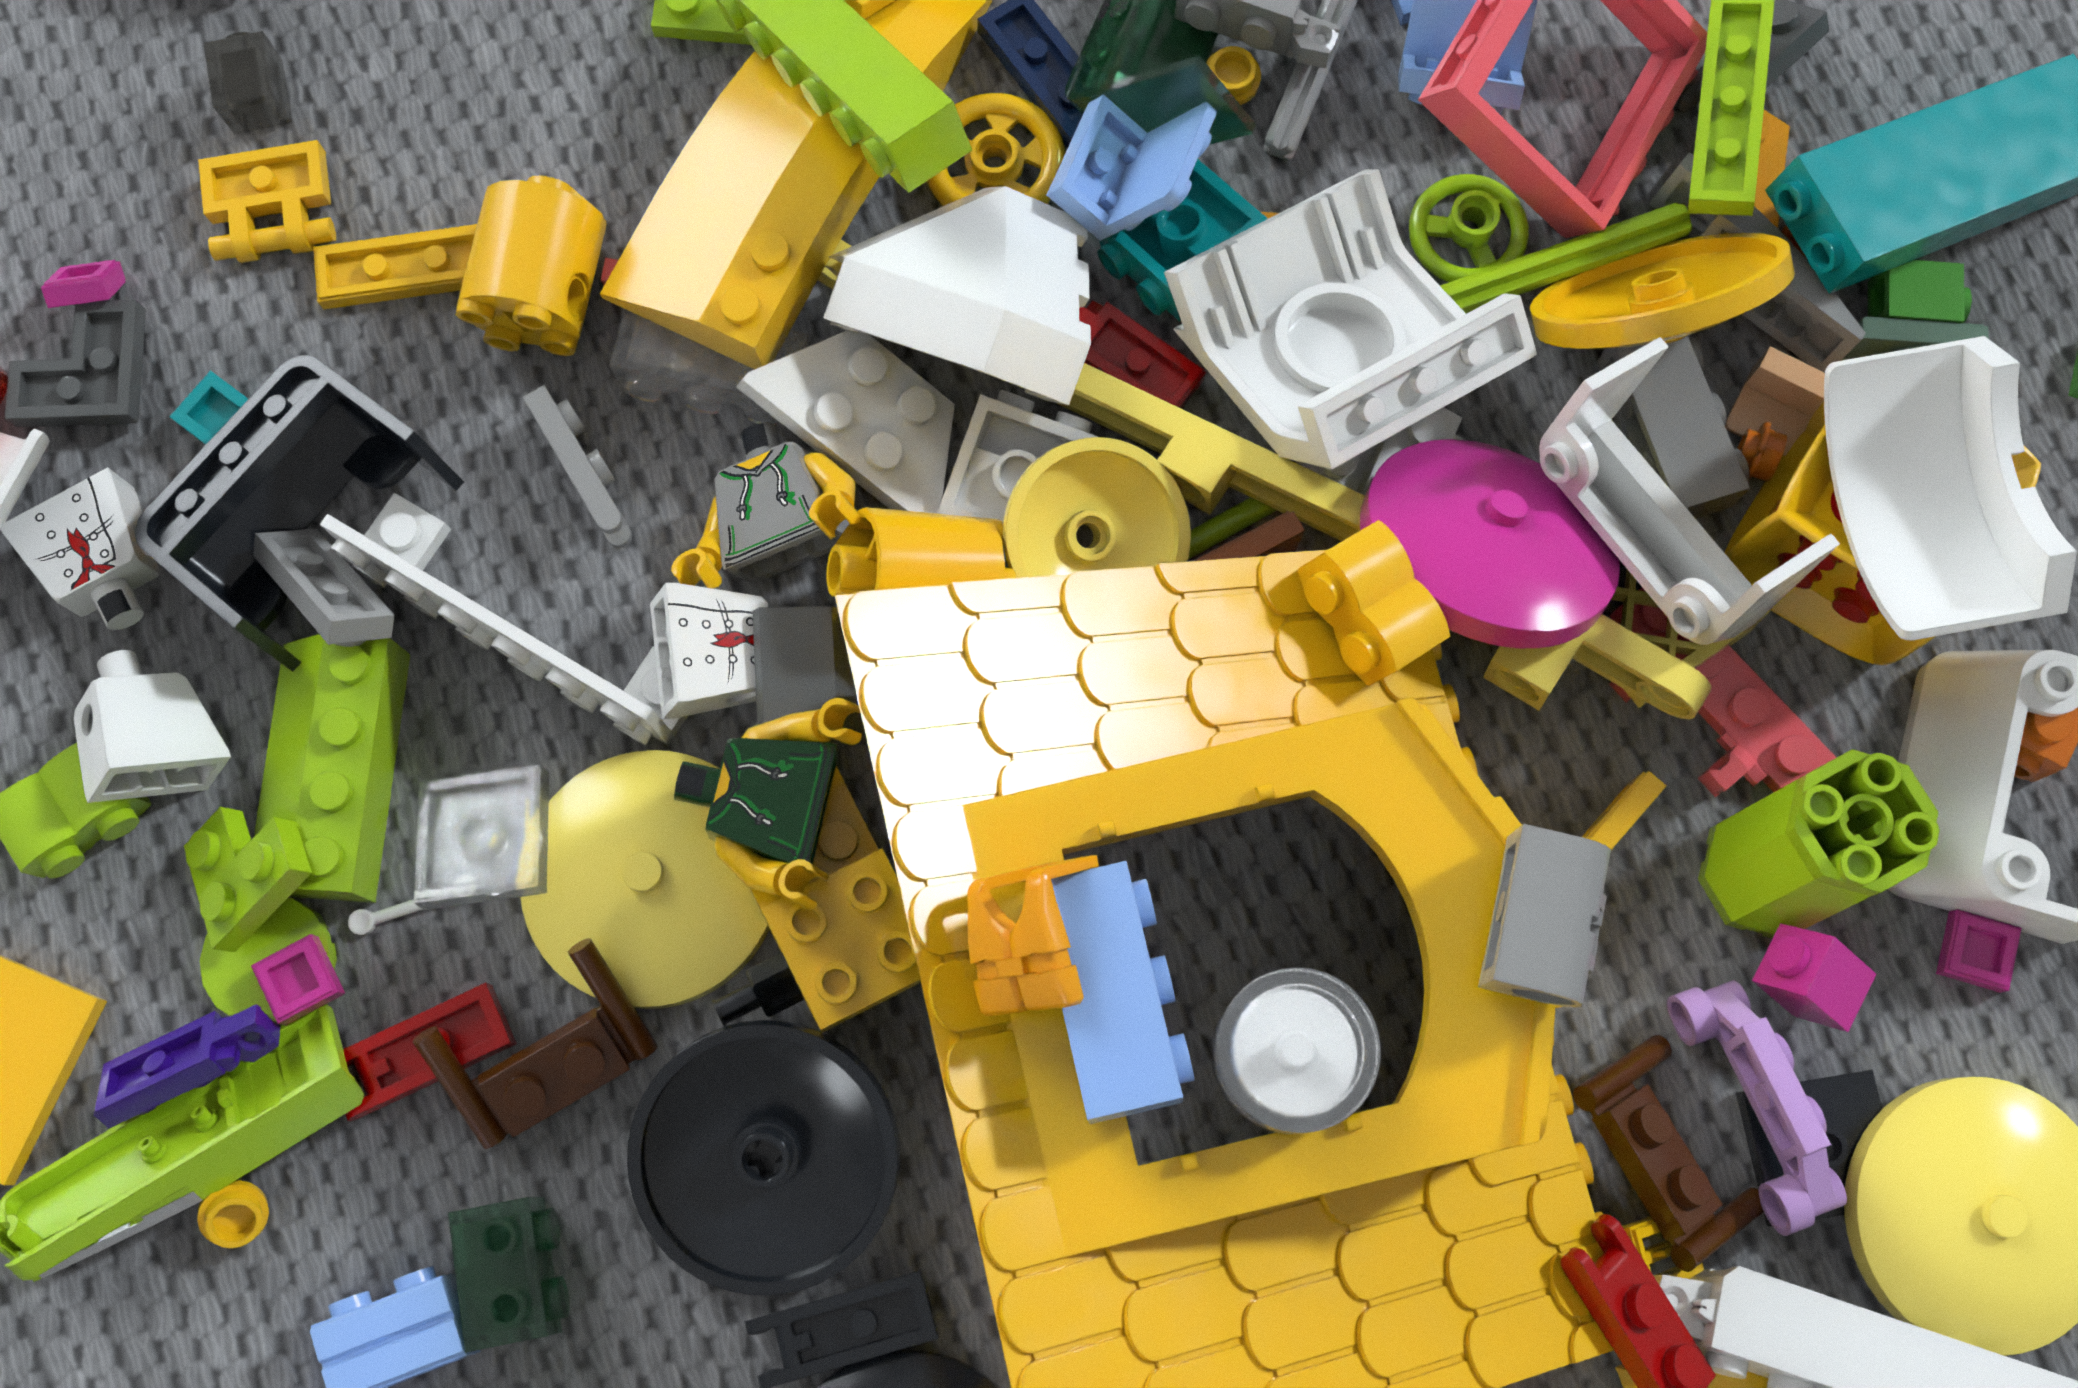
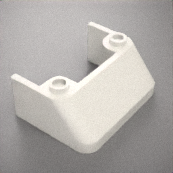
(1647, 522)
(1965, 753)

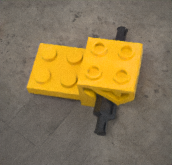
(846, 949)

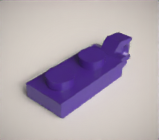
(182, 1062)

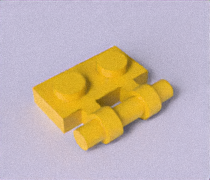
(263, 184)

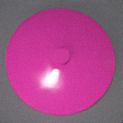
(1494, 542)

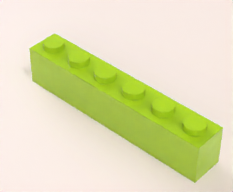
(859, 80)

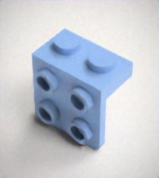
(1430, 34)
(1122, 173)

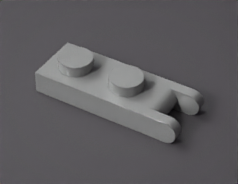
(585, 470)

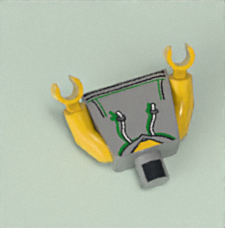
(770, 512)

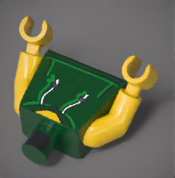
(772, 797)

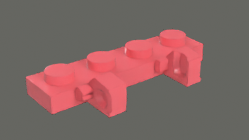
(1753, 723)

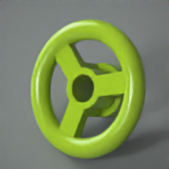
(1477, 204)

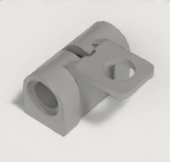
(1546, 917)

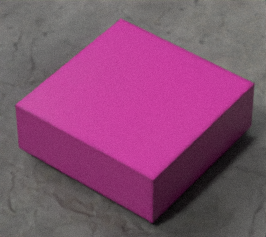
(83, 283)
(1978, 950)
(298, 979)

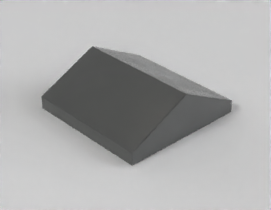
(801, 663)

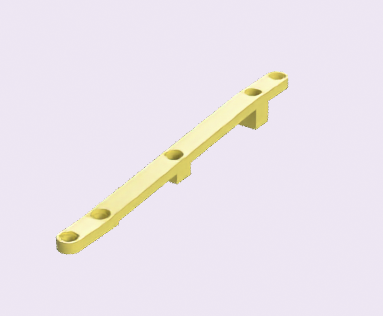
(1211, 459)

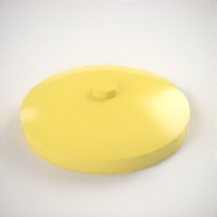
(641, 885)
(1969, 1213)

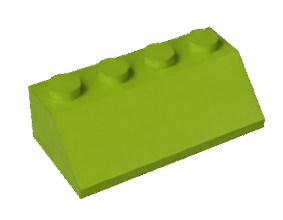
(336, 759)

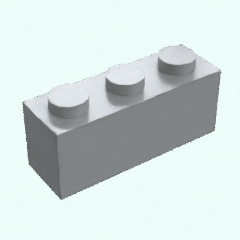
(1683, 429)

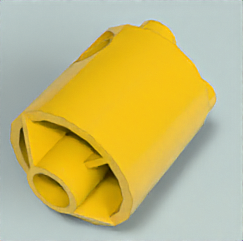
(532, 265)
(915, 551)

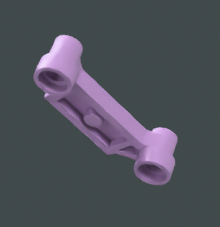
(1784, 1111)

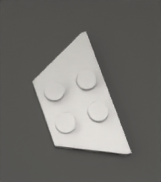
(864, 415)

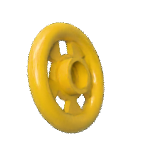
(1002, 114)

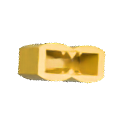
(1373, 603)

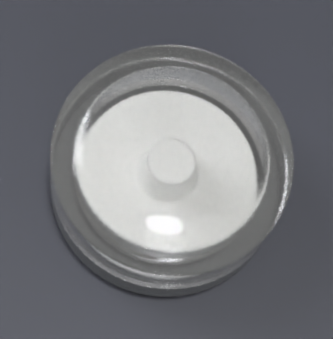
(1296, 1051)

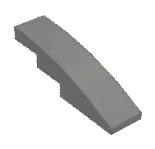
(1801, 316)

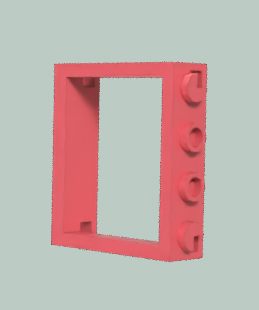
(1572, 211)

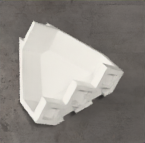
(978, 286)

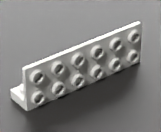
(396, 554)

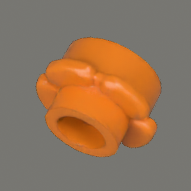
(1762, 450)

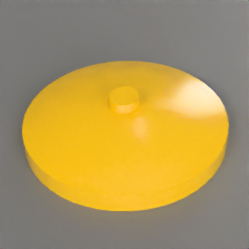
(1663, 292)

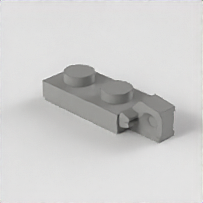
(1265, 26)

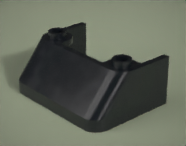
(272, 473)

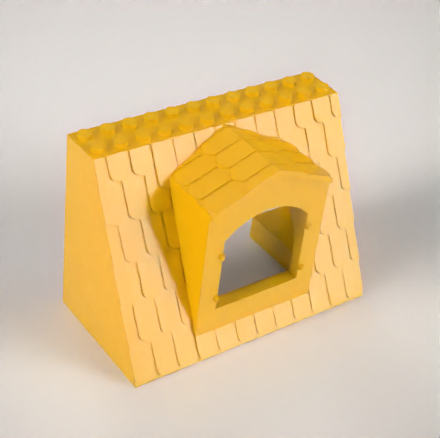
(1330, 1258)

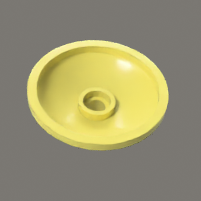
(1113, 490)

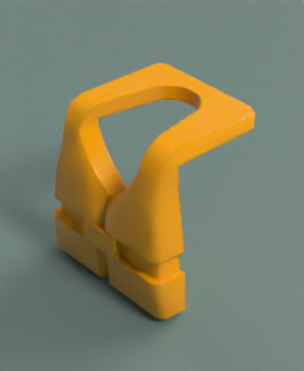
(1026, 961)

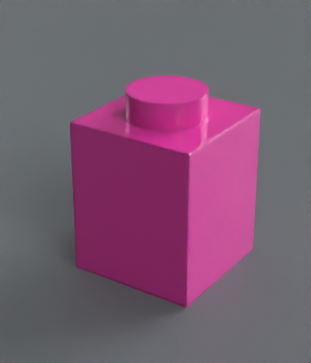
(1814, 977)

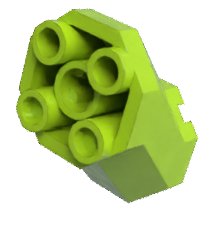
(1820, 844)

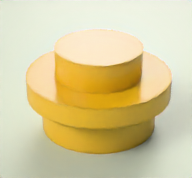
(1237, 72)
(233, 1214)

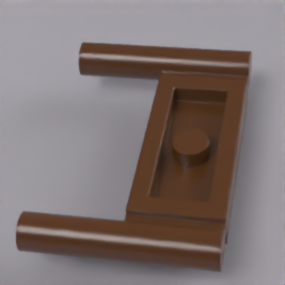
(551, 1070)
(1659, 1160)

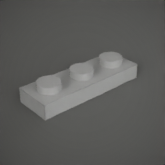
(323, 587)

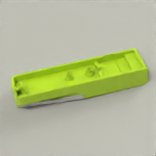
(178, 1151)

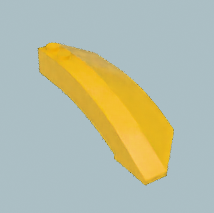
(765, 198)

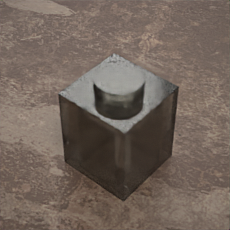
(247, 82)

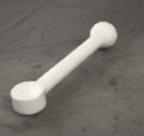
(365, 921)

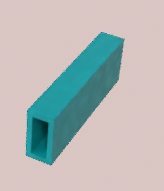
(1934, 175)

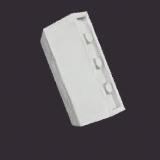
(1336, 328)

